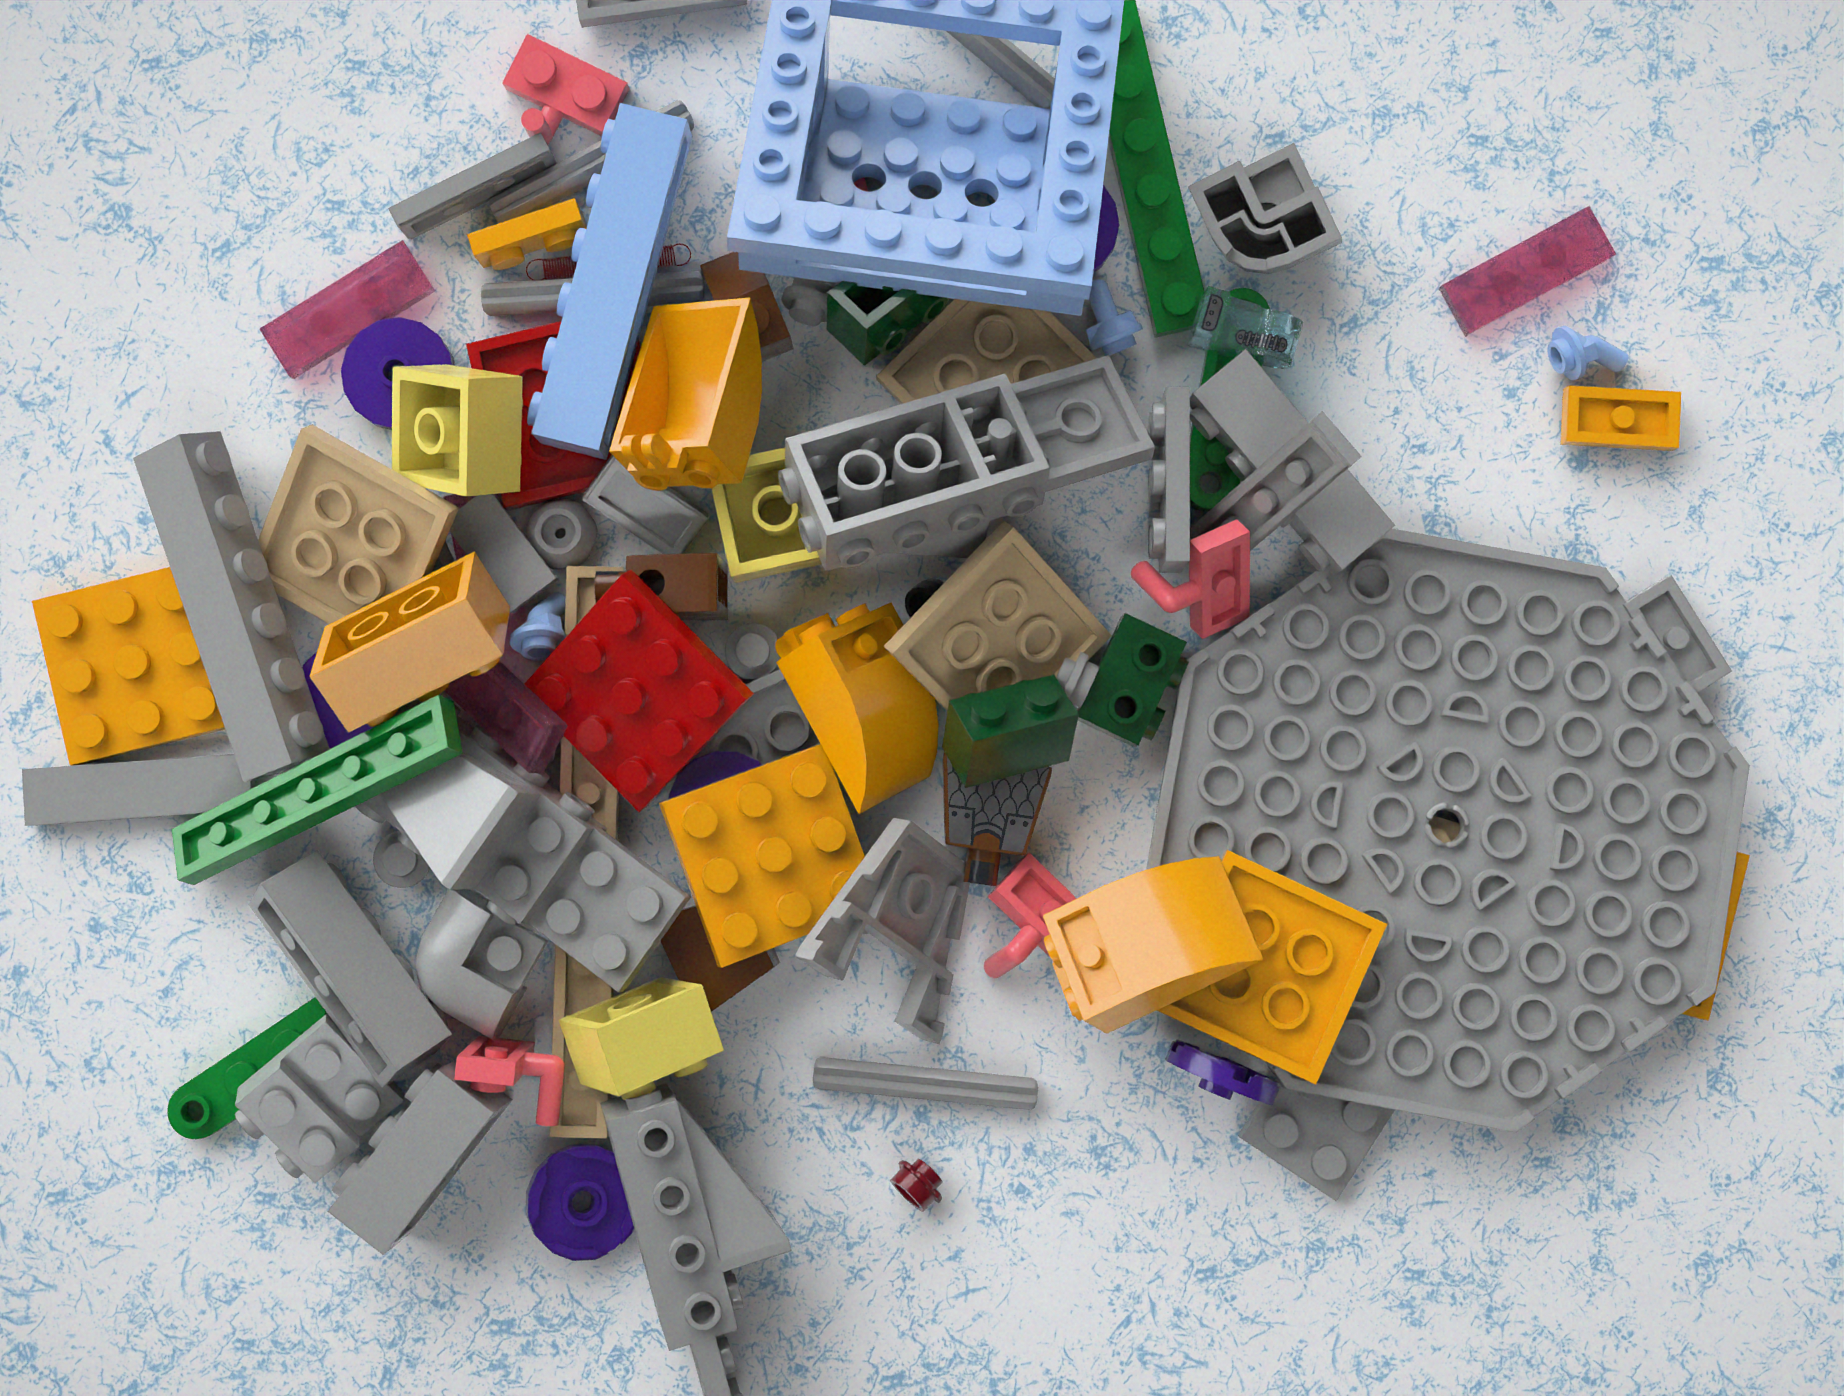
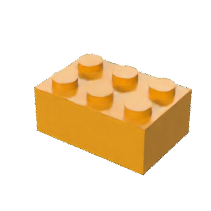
(412, 643)

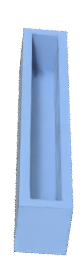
(611, 281)

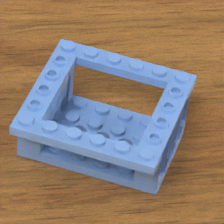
(1041, 165)

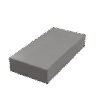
(656, 517)
(503, 549)

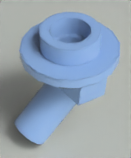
(1113, 330)
(1572, 352)
(542, 630)

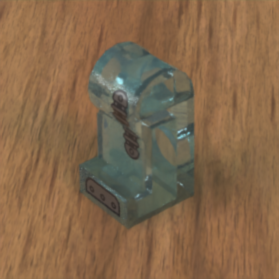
(1232, 325)

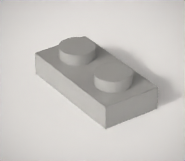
(1680, 633)

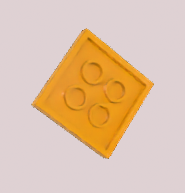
(124, 667)
(764, 851)
(1304, 987)

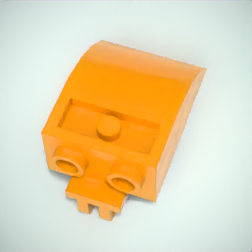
(692, 396)
(862, 702)
(1148, 941)

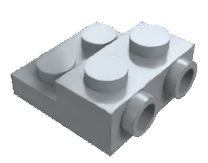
(314, 1101)

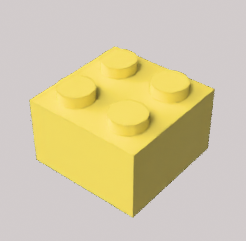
(457, 428)
(758, 523)
(642, 1037)

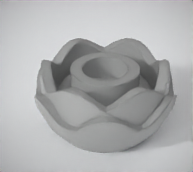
(579, 536)

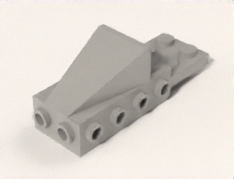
(950, 462)
(532, 855)
(691, 1226)

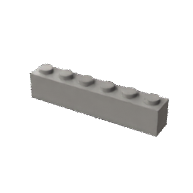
(231, 604)

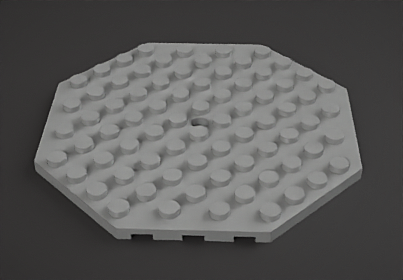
(1582, 790)

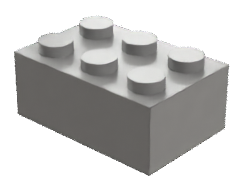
(414, 1157)

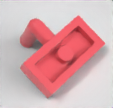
(563, 89)
(1217, 580)
(1025, 897)
(503, 1062)

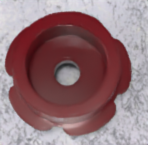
(917, 1184)

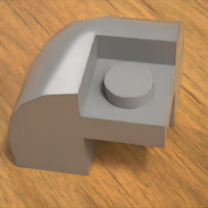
(1266, 213)
(475, 962)

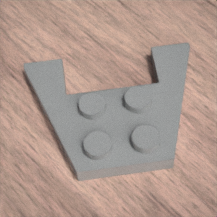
(909, 899)

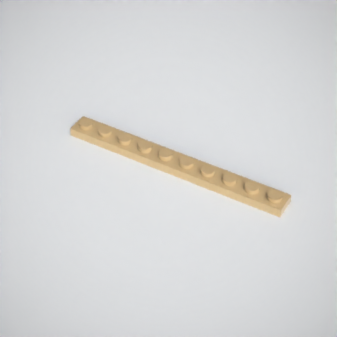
(573, 983)

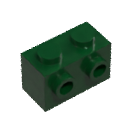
(876, 319)
(1132, 681)
(1009, 730)

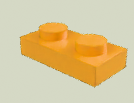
(509, 241)
(1620, 418)

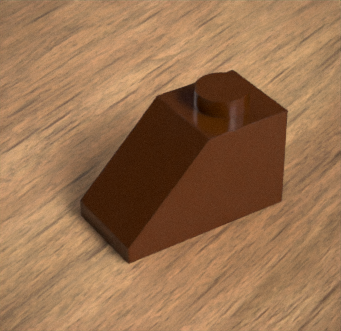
(729, 282)

